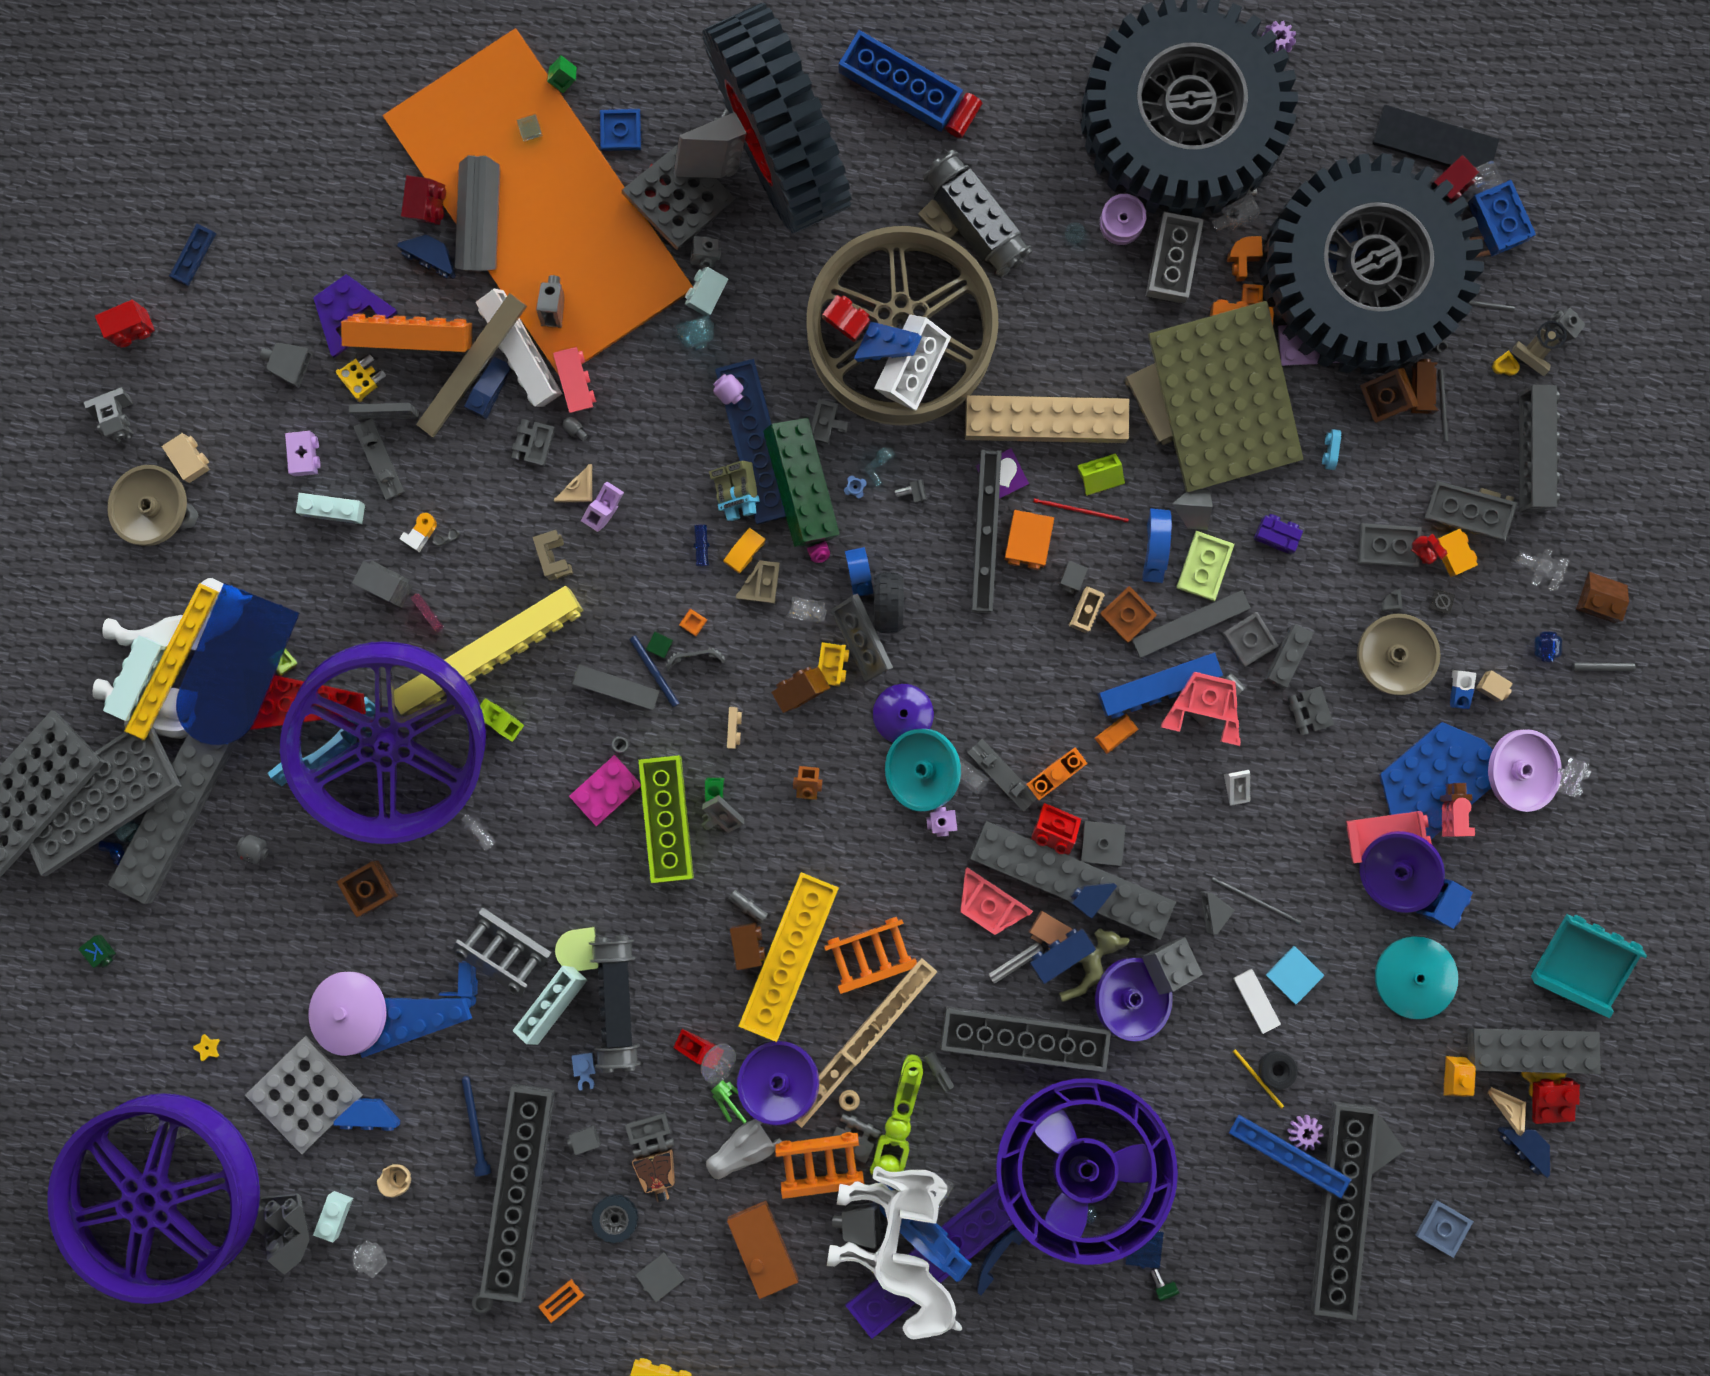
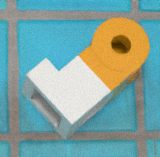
(421, 532)

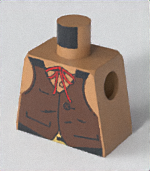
(656, 1173)

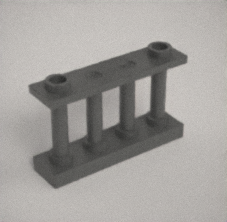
(515, 939)

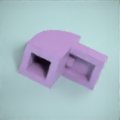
(603, 508)

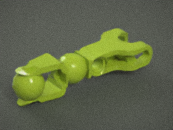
(898, 1125)

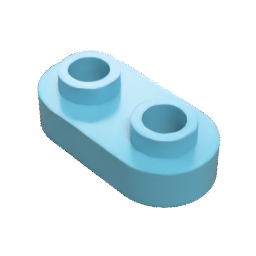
(1331, 457)

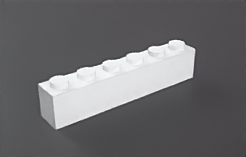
(522, 354)

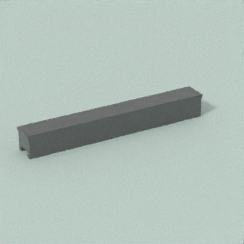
(986, 531)

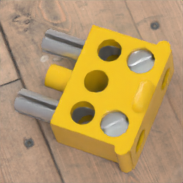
(356, 385)

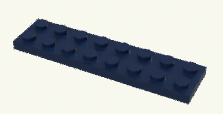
(747, 423)

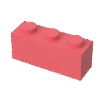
(574, 379)

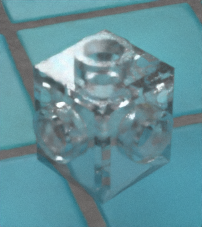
(369, 1258)

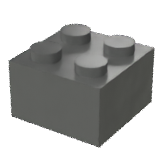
(1172, 965)

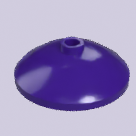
(897, 698)

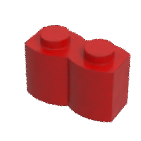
(846, 318)

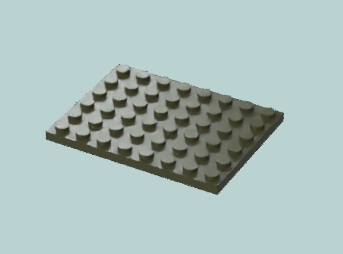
(1226, 396)

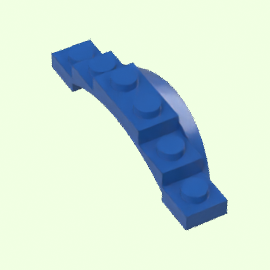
(934, 1245)

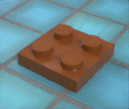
(1128, 614)

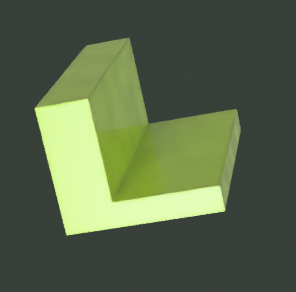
(1101, 474)

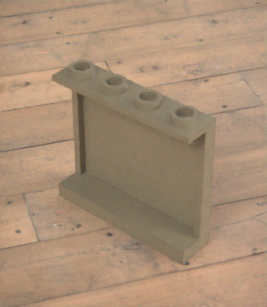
(1148, 393)

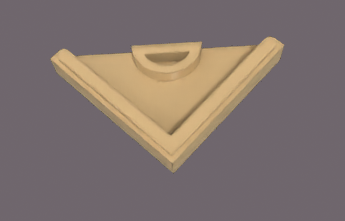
(579, 488)
(1511, 1108)

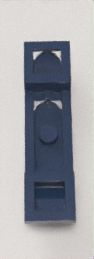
(994, 1254)

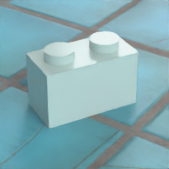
(705, 291)
(333, 1216)

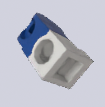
(1462, 689)

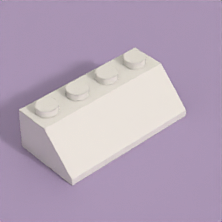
(908, 377)

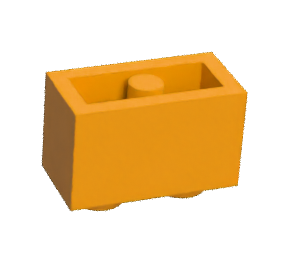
(1459, 554)

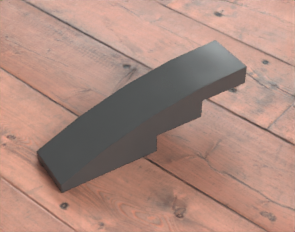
(615, 687)

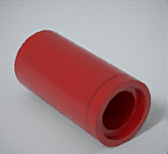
(963, 115)

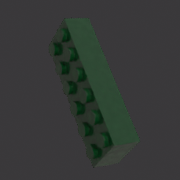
(801, 482)

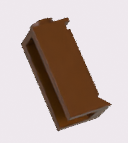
(1424, 386)

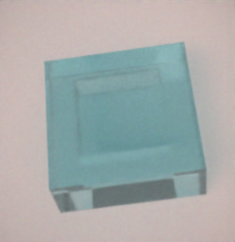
(529, 127)

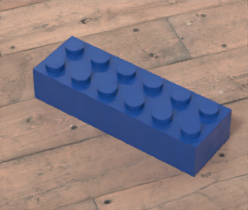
(900, 80)

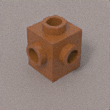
(807, 782)

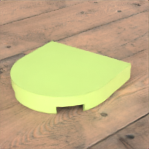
(574, 949)

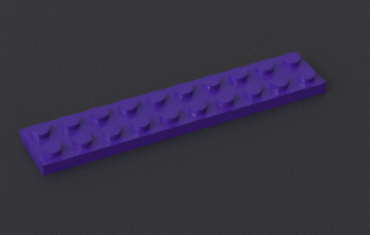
(968, 1229)

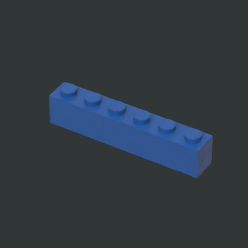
(1155, 686)

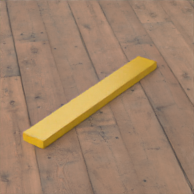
(171, 661)

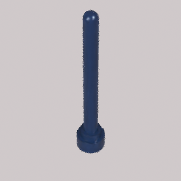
(482, 1166)

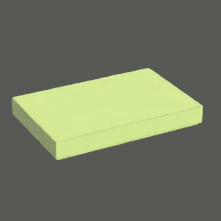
(1205, 566)

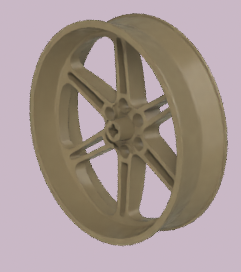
(902, 240)

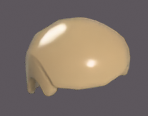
(387, 1184)

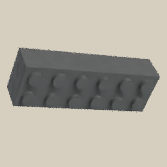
(1538, 448)
(1534, 1051)

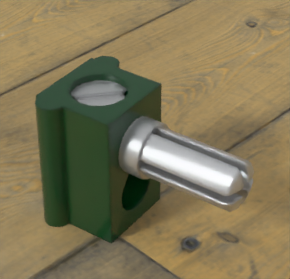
(1163, 1290)

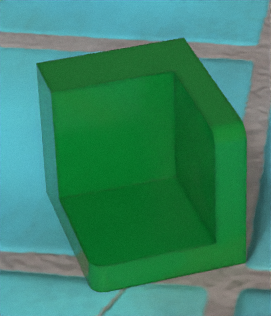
(561, 74)

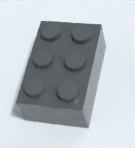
(383, 583)

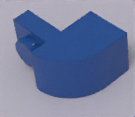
(859, 571)

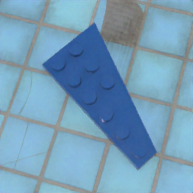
(416, 1018)

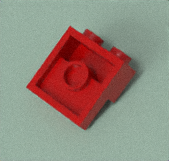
(1056, 829)
(1554, 1100)

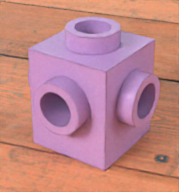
(949, 818)

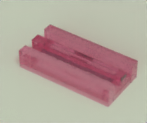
(427, 612)

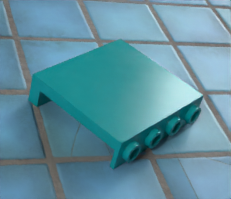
(1587, 964)

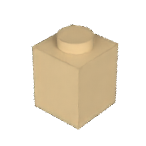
(1494, 686)

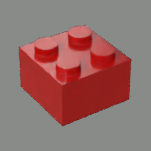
(125, 323)

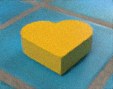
(1506, 364)

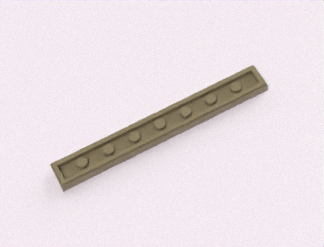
(471, 365)

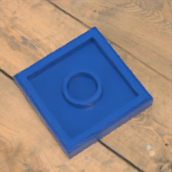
(620, 129)

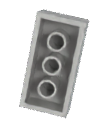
(1174, 257)

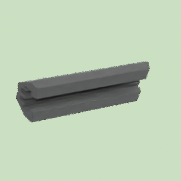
(477, 214)

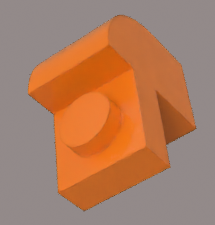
(1244, 250)

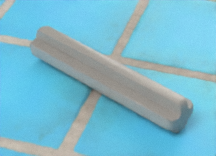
(1015, 963)

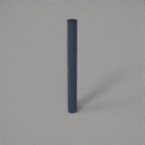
(654, 671)

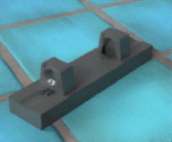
(379, 459)
(1002, 775)

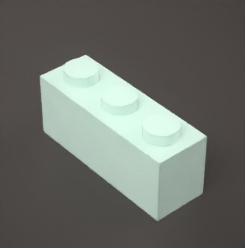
(330, 508)

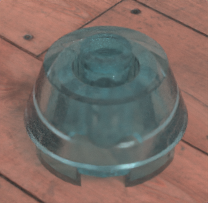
(696, 332)

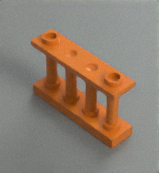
(867, 976)
(813, 1184)

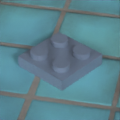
(1444, 1228)

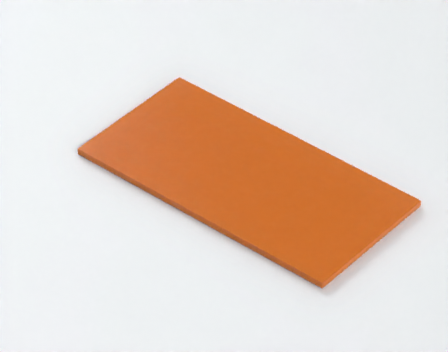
(556, 198)

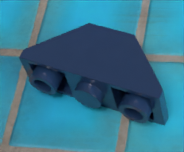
(429, 254)
(1529, 1147)

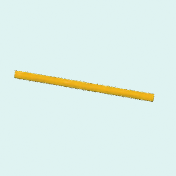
(1258, 1079)

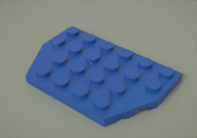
(1437, 759)

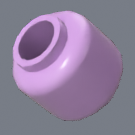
(728, 389)

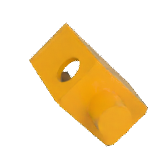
(1459, 1077)

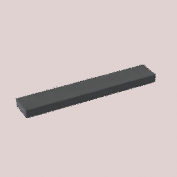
(1191, 624)

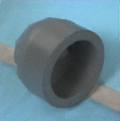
(616, 742)

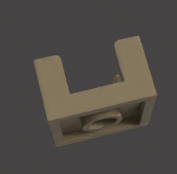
(543, 544)

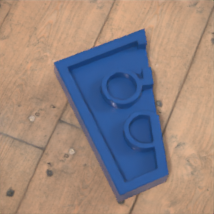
(887, 342)

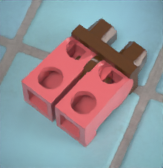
(1456, 811)

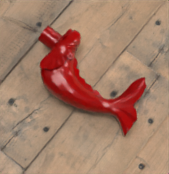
(1428, 548)

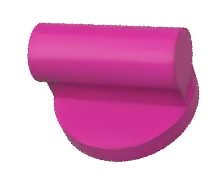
(819, 552)

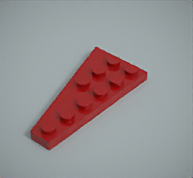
(283, 692)

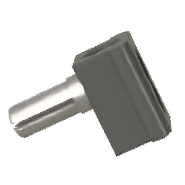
(916, 489)

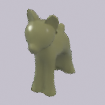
(1108, 943)

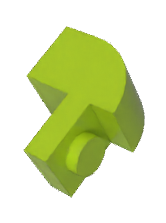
(500, 720)

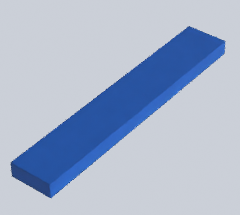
(1290, 1156)

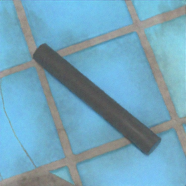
(1603, 666)

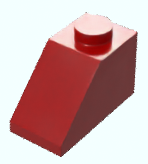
(692, 1046)

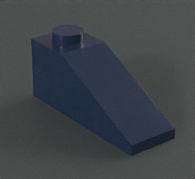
(488, 388)

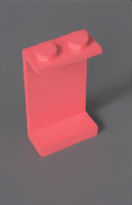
(1364, 831)

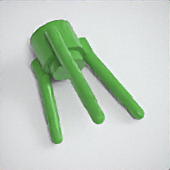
(722, 1092)

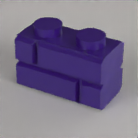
(1278, 534)

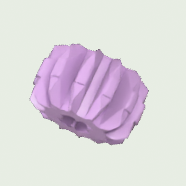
(1286, 36)
(1298, 1132)

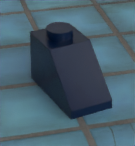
(1091, 897)

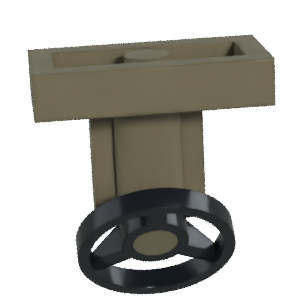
(1539, 347)

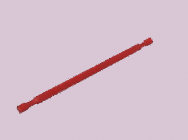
(1081, 510)

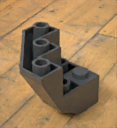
(284, 1229)

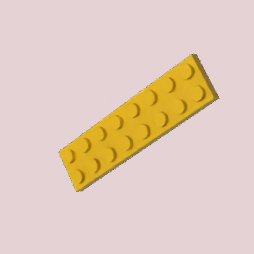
(788, 957)

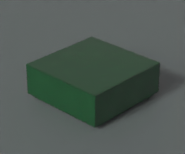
(659, 645)

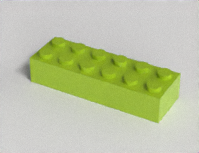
(666, 819)

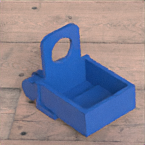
(466, 984)

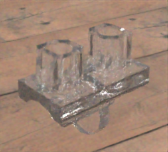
(807, 609)
(1572, 777)

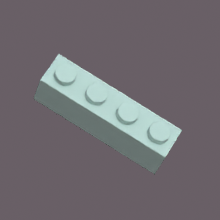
(134, 677)
(549, 1005)

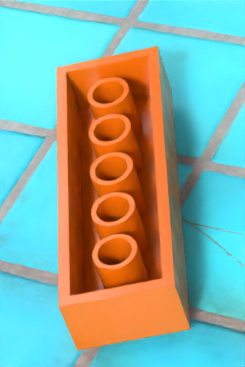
(406, 334)

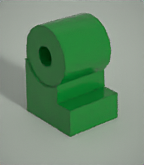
(713, 788)

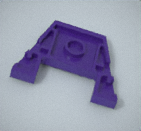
(343, 300)

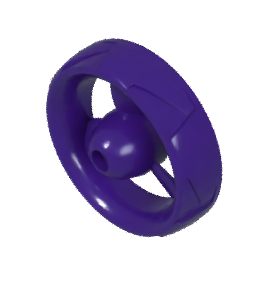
(1067, 1216)

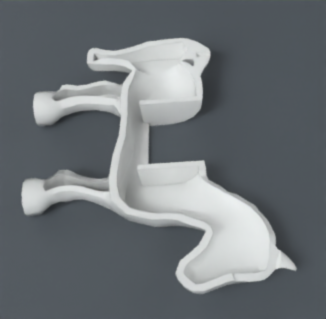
(167, 721)
(899, 1272)

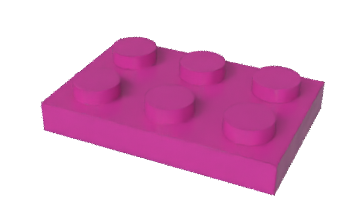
(605, 790)

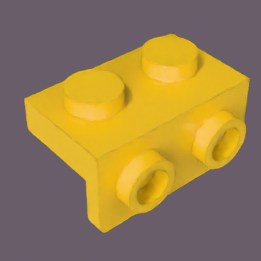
(831, 662)

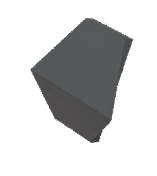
(1195, 509)

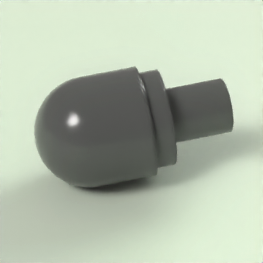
(574, 428)

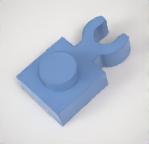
(584, 1066)

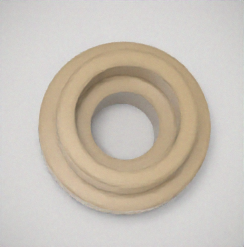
(849, 1093)

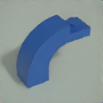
(1158, 545)

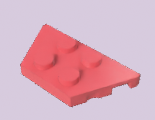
(989, 904)

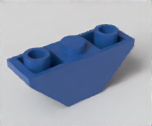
(368, 1114)

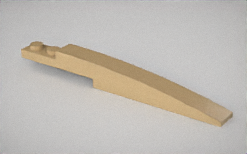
(870, 1033)

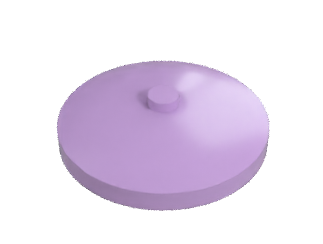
(1524, 770)
(347, 1013)

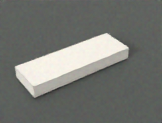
(1256, 1001)

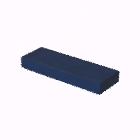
(192, 254)

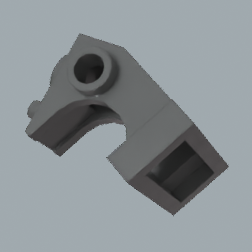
(114, 426)

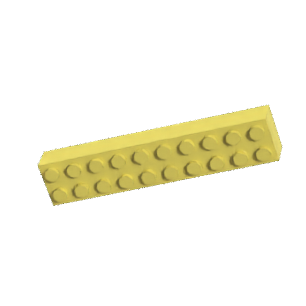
(493, 648)

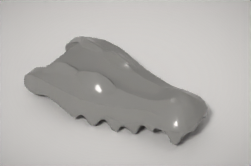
(744, 1148)

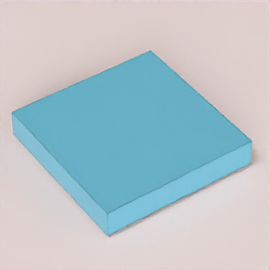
(1295, 975)

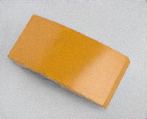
(743, 550)

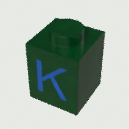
(97, 952)

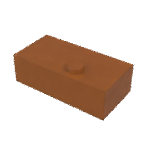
(762, 1249)

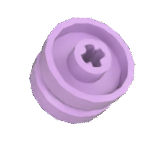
(1133, 219)

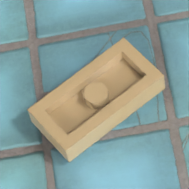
(733, 736)

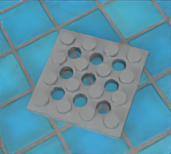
(275, 1079)

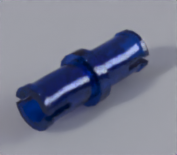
(701, 545)

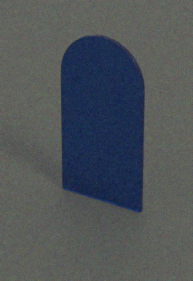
(233, 666)

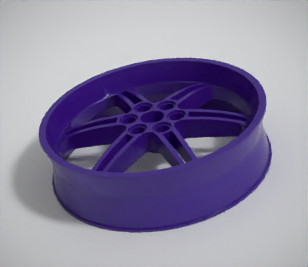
(395, 826)
(151, 1199)

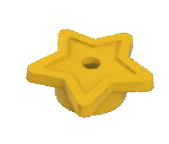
(212, 1044)

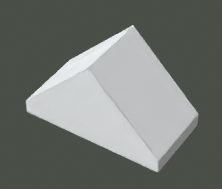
(1238, 787)

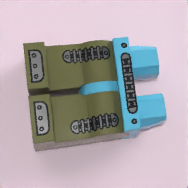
(736, 489)

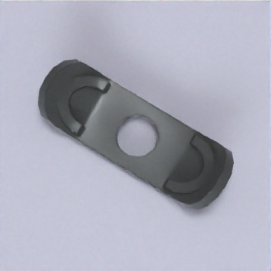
(677, 657)

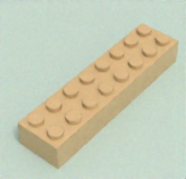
(1047, 419)

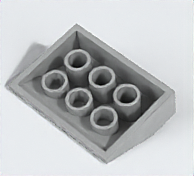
(711, 149)

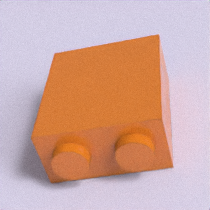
(1028, 539)

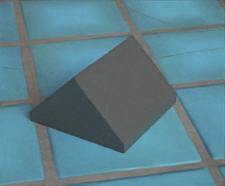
(1215, 912)

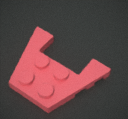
(1207, 697)

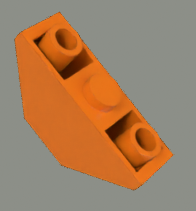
(1056, 773)

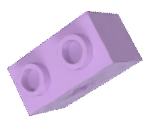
(296, 444)

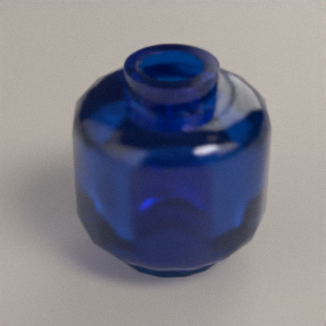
(1548, 646)

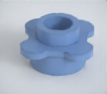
(860, 486)

